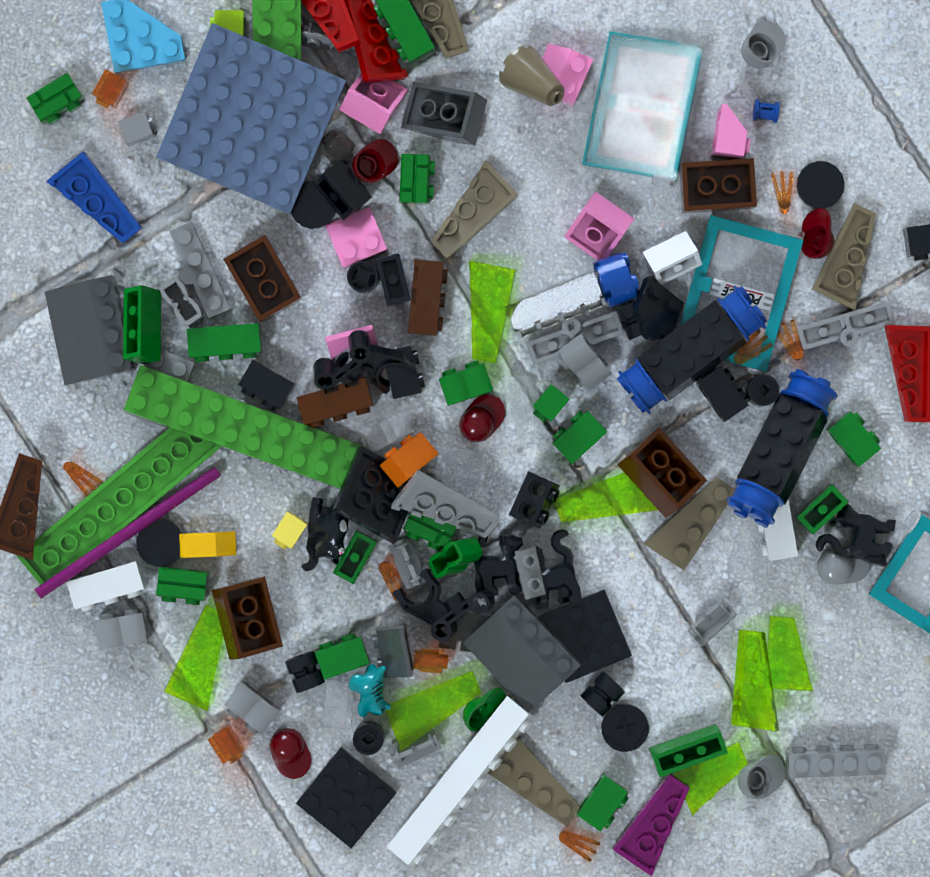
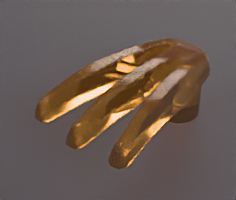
(783, 197)
(793, 348)
(744, 354)
(76, 472)
(388, 572)
(571, 839)

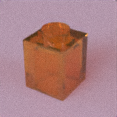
(109, 89)
(227, 745)

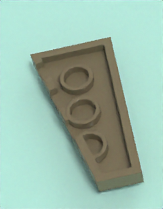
(443, 25)
(480, 204)
(845, 263)
(687, 530)
(533, 781)

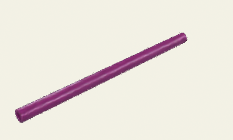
(127, 532)

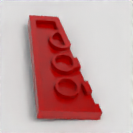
(334, 21)
(374, 53)
(911, 365)

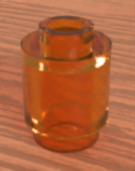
(430, 660)

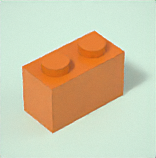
(412, 456)

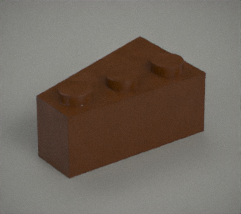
(427, 297)
(335, 402)

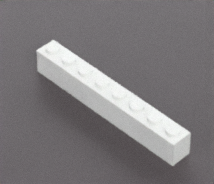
(460, 782)

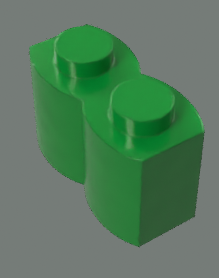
(465, 383)
(455, 557)

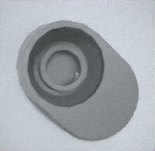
(763, 44)
(841, 570)
(762, 777)

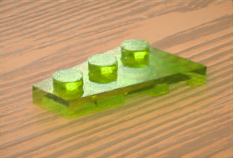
(786, 655)
(710, 776)

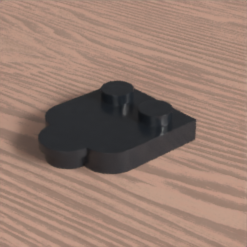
(656, 310)

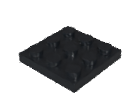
(369, 495)
(589, 633)
(346, 797)

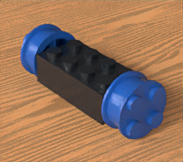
(692, 350)
(782, 448)

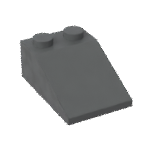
(444, 113)
(394, 651)

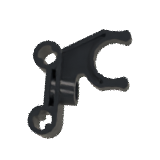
(356, 359)
(447, 612)

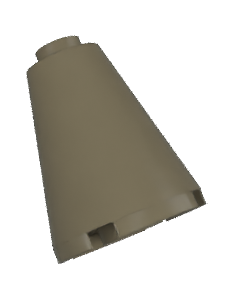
(531, 77)

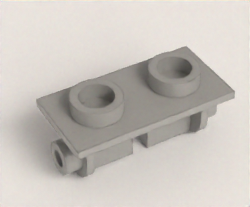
(315, 38)
(407, 563)
(530, 573)
(707, 627)
(423, 746)

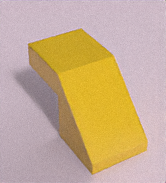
(207, 544)

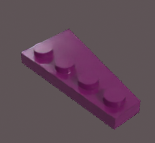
(647, 833)

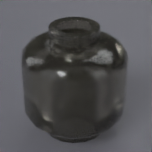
(337, 146)

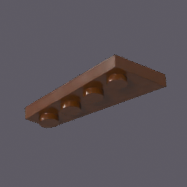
(20, 507)

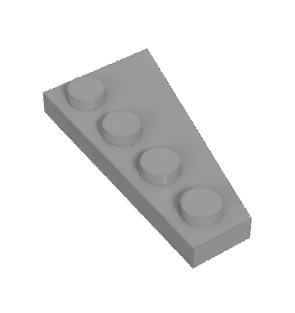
(435, 500)

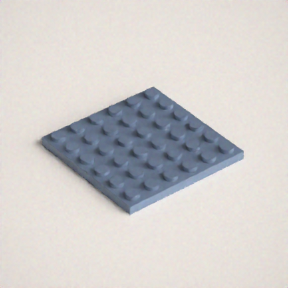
(251, 118)

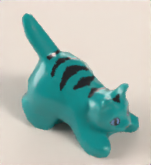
(371, 690)

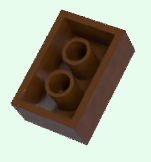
(718, 185)
(263, 279)
(662, 472)
(247, 618)

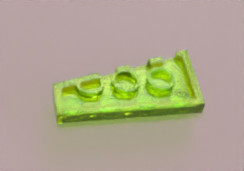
(490, 301)
(603, 499)
(196, 667)
(753, 685)
(428, 708)

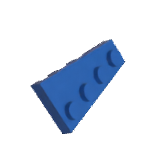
(91, 192)

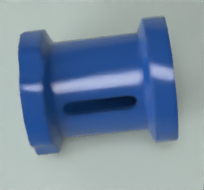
(765, 111)

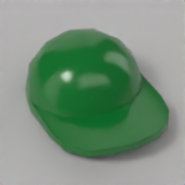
(481, 709)

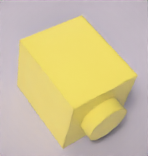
(289, 530)

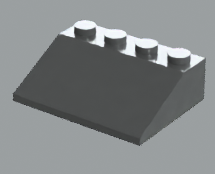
(88, 329)
(522, 653)

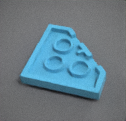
(138, 38)

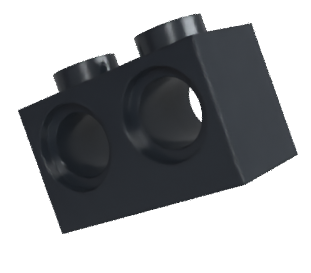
(529, 497)

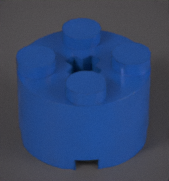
(616, 280)

